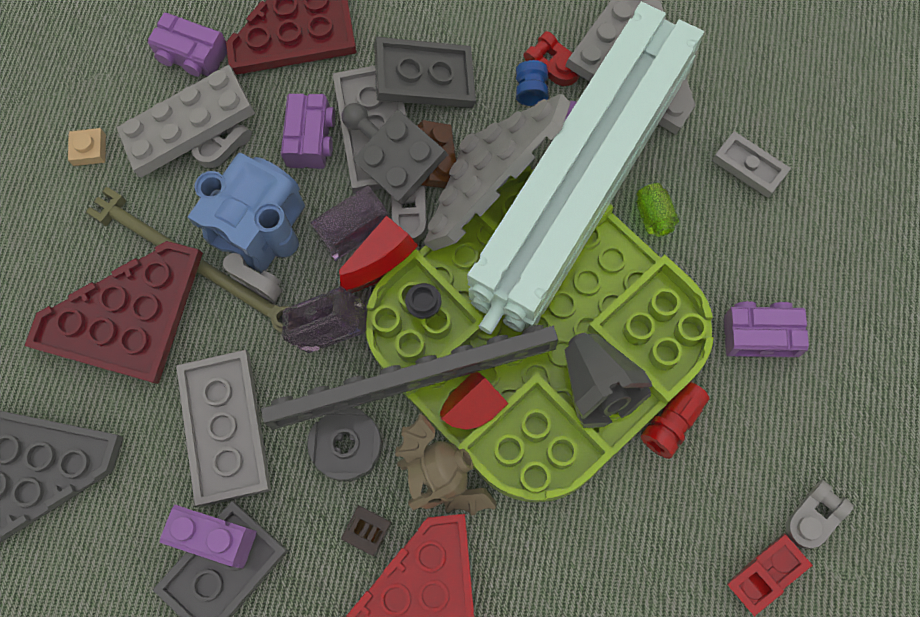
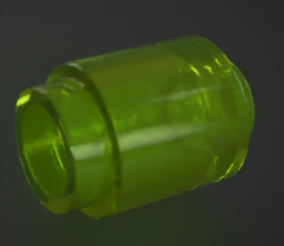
(656, 210)

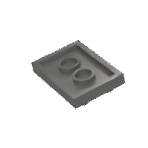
(424, 72)
(214, 589)

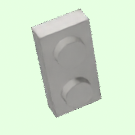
(751, 164)

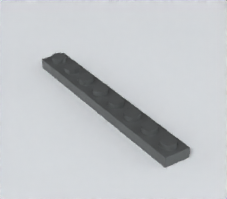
(397, 380)

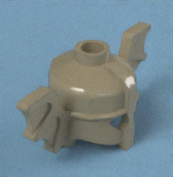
(441, 469)

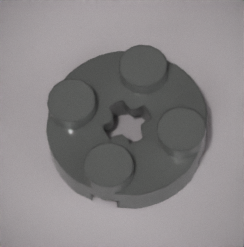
(359, 459)

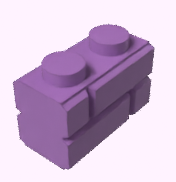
(187, 45)
(307, 130)
(765, 330)
(208, 537)

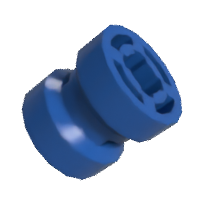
(531, 79)

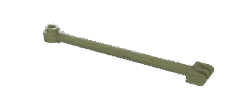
(114, 210)

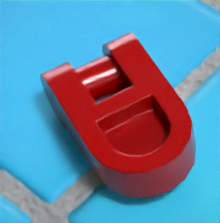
(556, 65)

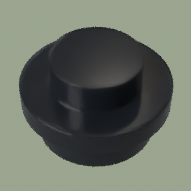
(423, 301)

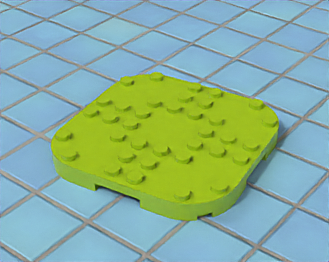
(613, 290)

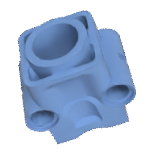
(249, 210)

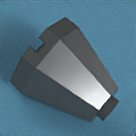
(603, 380)

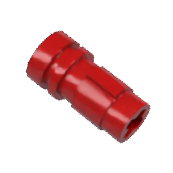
(677, 417)

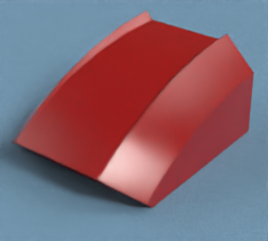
(376, 256)

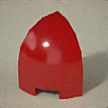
(472, 403)

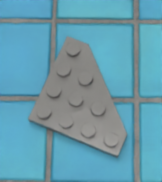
(599, 41)
(488, 162)

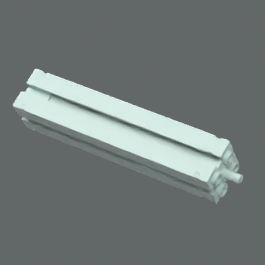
(582, 170)

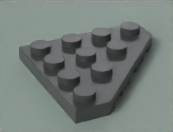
(46, 466)

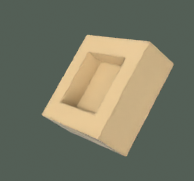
(86, 147)

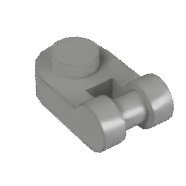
(217, 150)
(412, 219)
(262, 284)
(807, 526)

